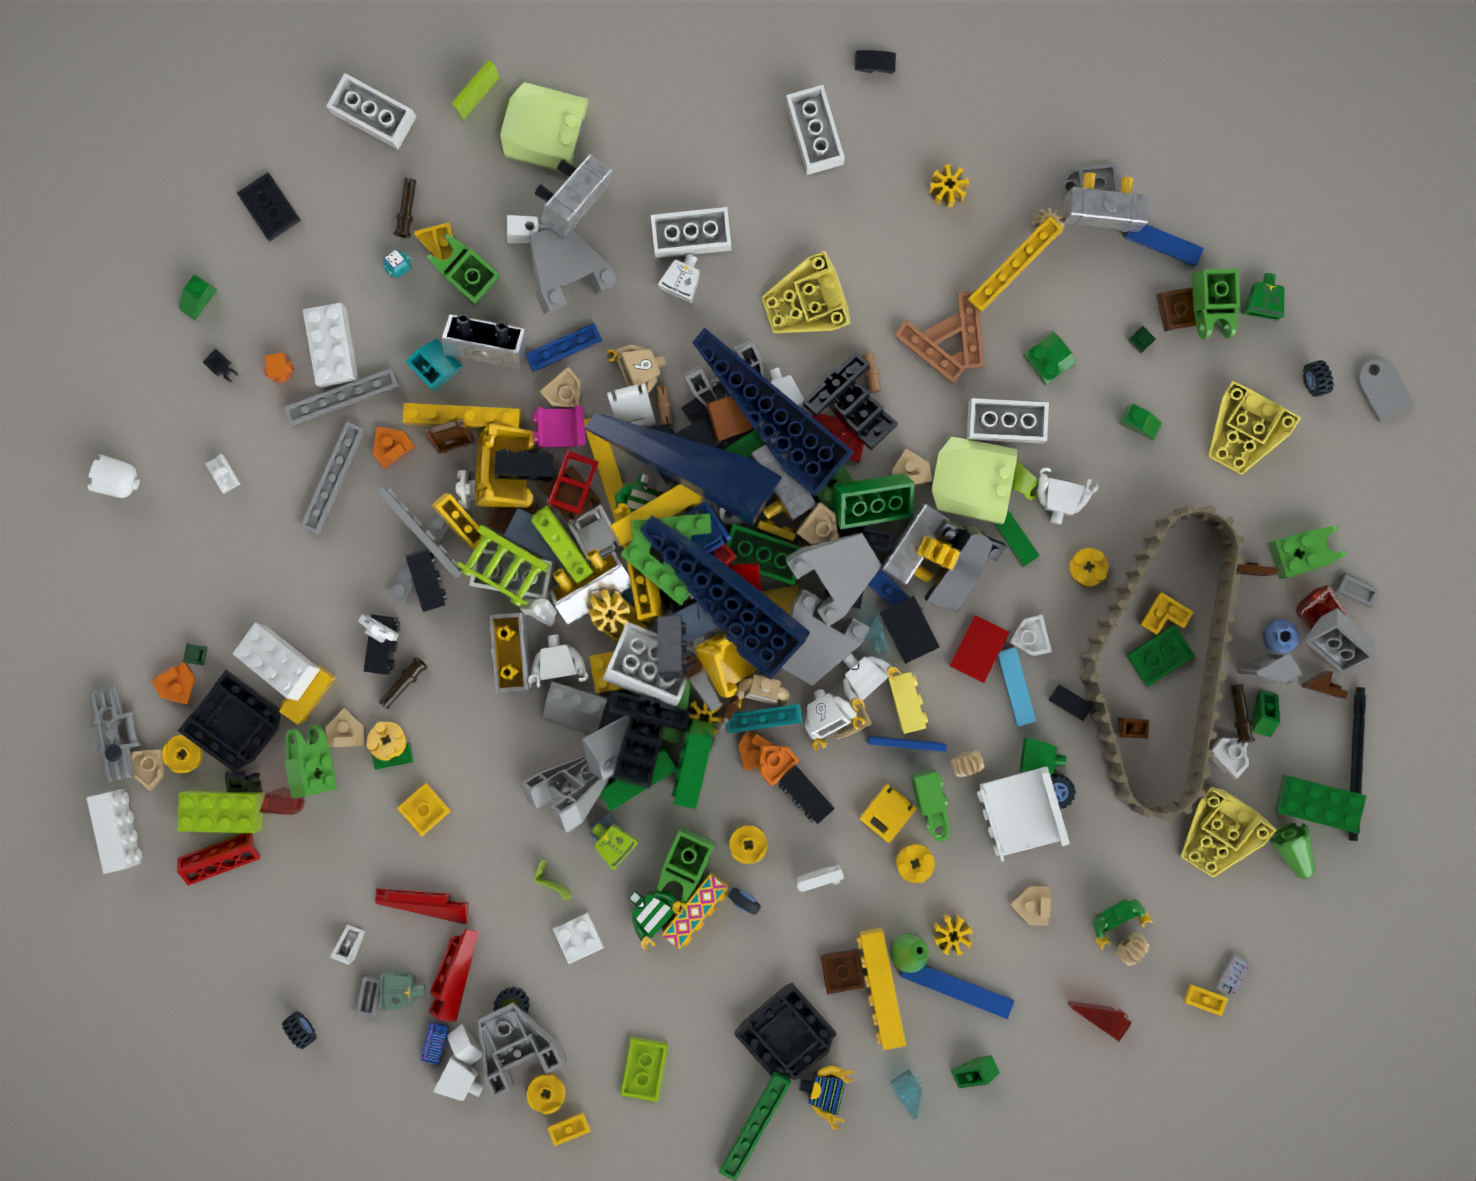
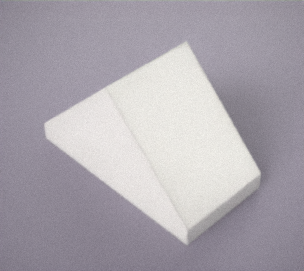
(348, 945)
(464, 1045)

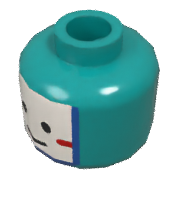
(396, 263)

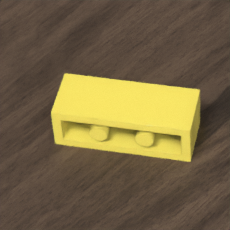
(907, 702)

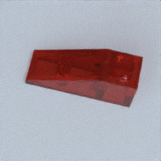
(280, 802)
(1104, 1017)

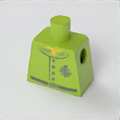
(613, 844)

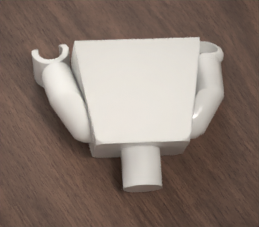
(1062, 496)
(556, 662)

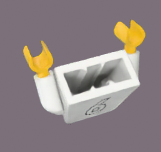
(865, 677)
(827, 716)

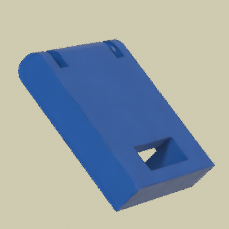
(711, 540)

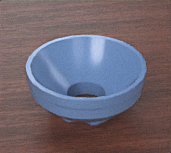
(1272, 636)

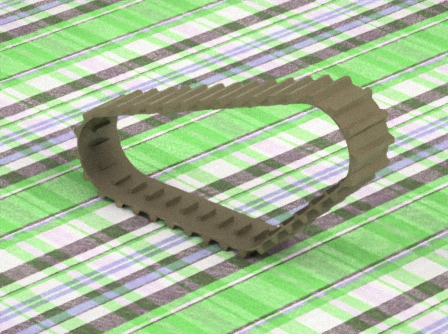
(1211, 675)

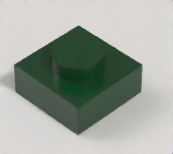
(1141, 339)
(195, 654)

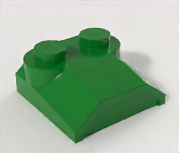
(1049, 358)

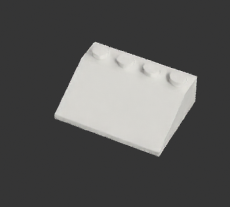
(636, 666)

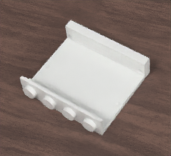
(1022, 812)

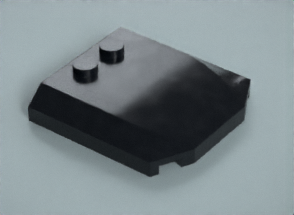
(232, 722)
(786, 1034)

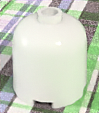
(113, 477)

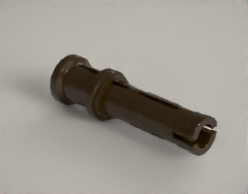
(405, 218)
(408, 676)
(1242, 722)

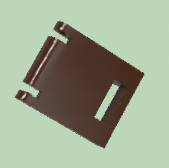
(450, 436)
(571, 494)

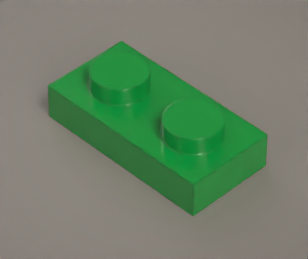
(404, 758)

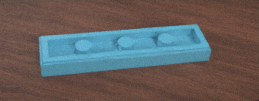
(1016, 686)

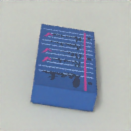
(434, 1042)

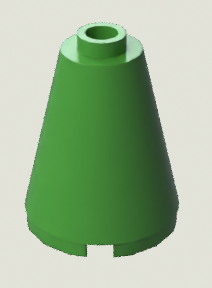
(1295, 848)
(909, 953)

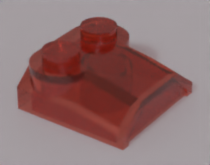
(1318, 603)

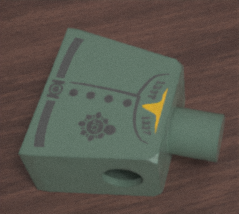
(398, 990)

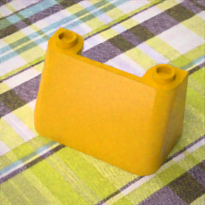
(500, 492)
(723, 664)

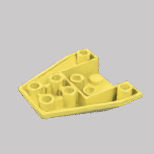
(808, 299)
(1248, 428)
(1224, 832)

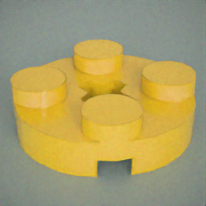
(1099, 570)
(378, 733)
(175, 762)
(747, 833)
(916, 874)
(541, 1103)

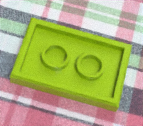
(475, 90)
(644, 1069)

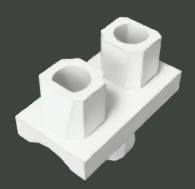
(222, 473)

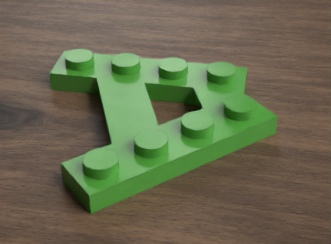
(664, 575)

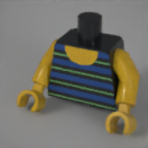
(826, 1092)

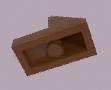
(1322, 684)
(1132, 728)

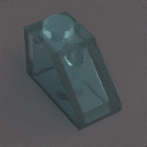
(909, 1091)

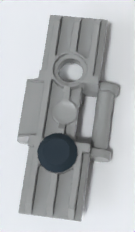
(106, 736)

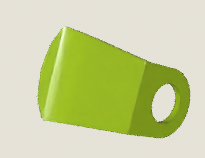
(1024, 481)
(563, 890)

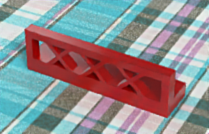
(214, 856)

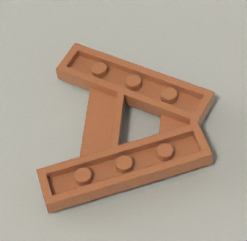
(925, 343)

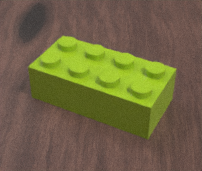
(219, 811)

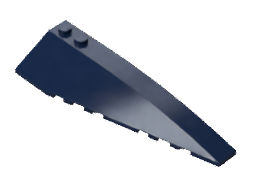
(791, 434)
(713, 473)
(750, 620)

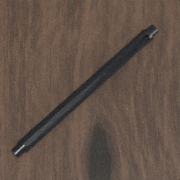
(1357, 747)

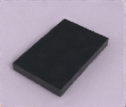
(268, 206)
(909, 629)

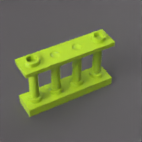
(561, 544)
(503, 546)

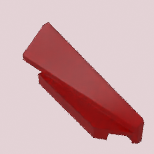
(424, 903)
(452, 976)

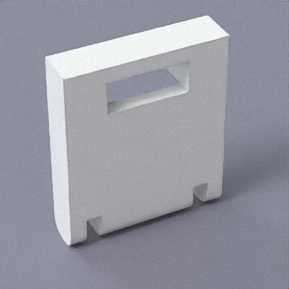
(632, 405)
(595, 535)
(820, 878)

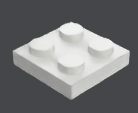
(578, 938)

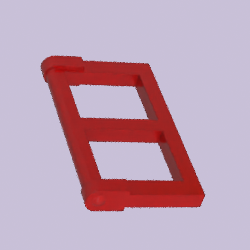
(560, 478)

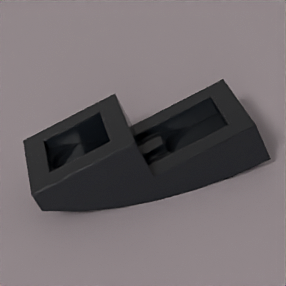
(874, 60)
(1071, 702)

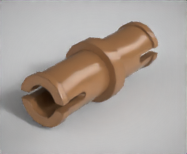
(872, 374)
(664, 405)

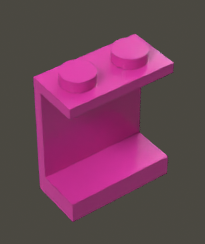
(559, 427)

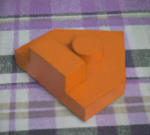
(391, 446)
(176, 683)
(750, 749)
(775, 762)

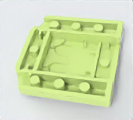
(542, 125)
(974, 479)

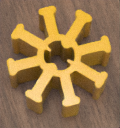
(956, 185)
(938, 553)
(600, 613)
(705, 710)
(960, 932)

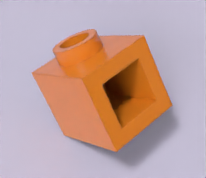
(278, 367)

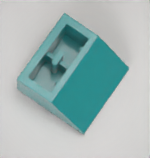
(433, 365)

